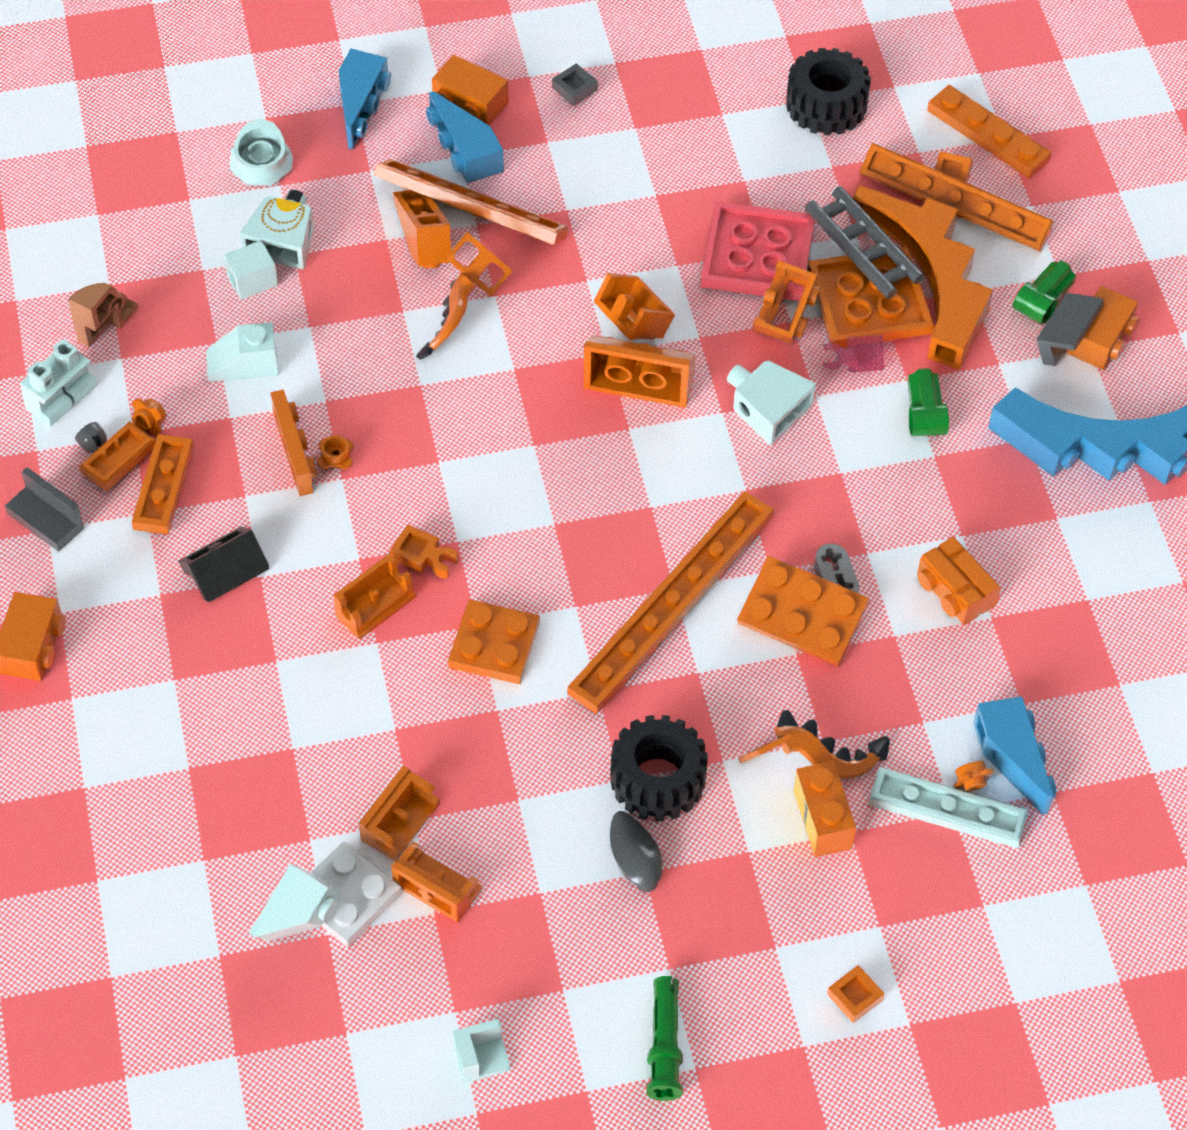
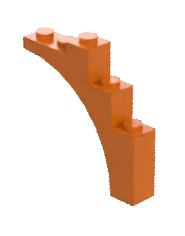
(945, 263)

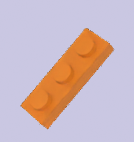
(294, 442)
(162, 484)

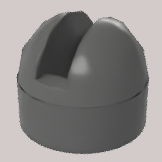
(90, 437)

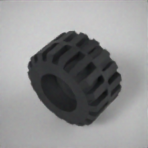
(828, 91)
(662, 741)

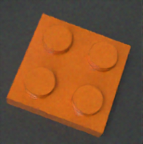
(494, 641)

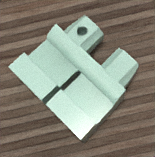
(57, 383)

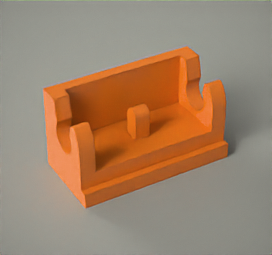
(373, 596)
(398, 814)
(434, 882)

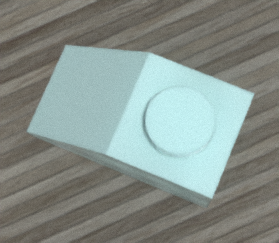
(243, 353)
(296, 905)

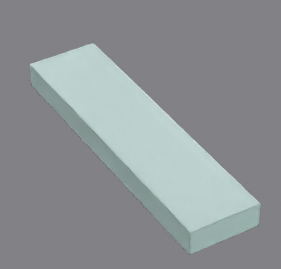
(948, 807)

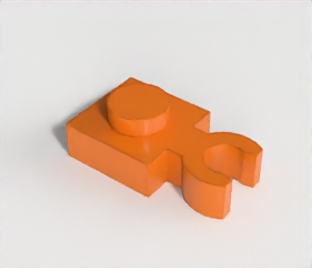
(420, 549)

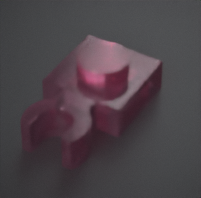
(861, 353)

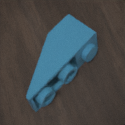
(361, 82)
(470, 141)
(1010, 745)

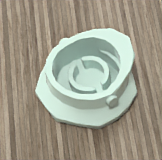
(260, 154)

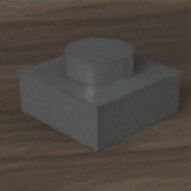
(575, 84)

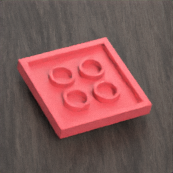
(748, 244)

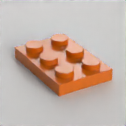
(803, 610)

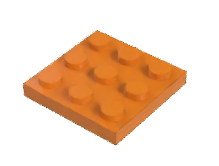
(856, 307)

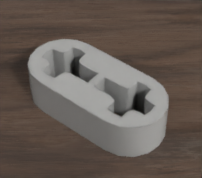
(844, 571)

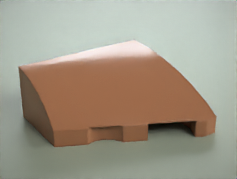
(96, 307)

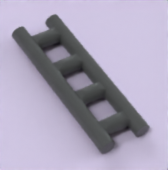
(864, 259)

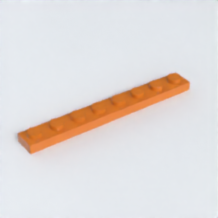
(669, 602)

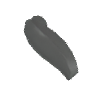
(635, 852)

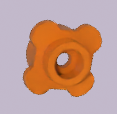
(148, 415)
(335, 444)
(972, 776)

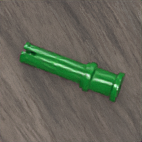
(665, 1055)

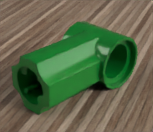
(1041, 297)
(926, 409)

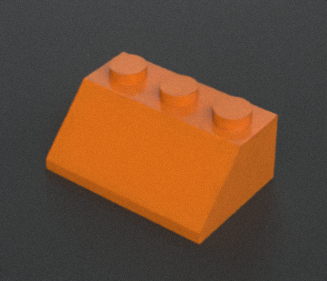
(638, 370)

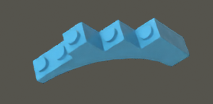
(1108, 446)

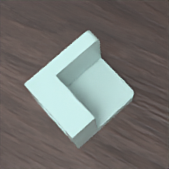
(250, 270)
(480, 1051)

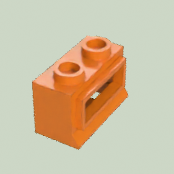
(629, 296)
(773, 298)

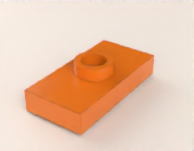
(117, 456)

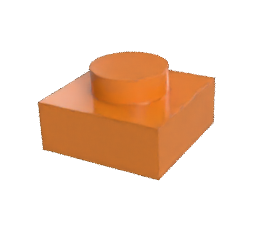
(954, 165)
(855, 994)

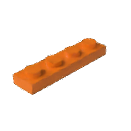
(989, 131)

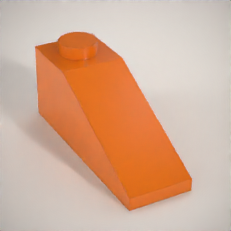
(424, 228)

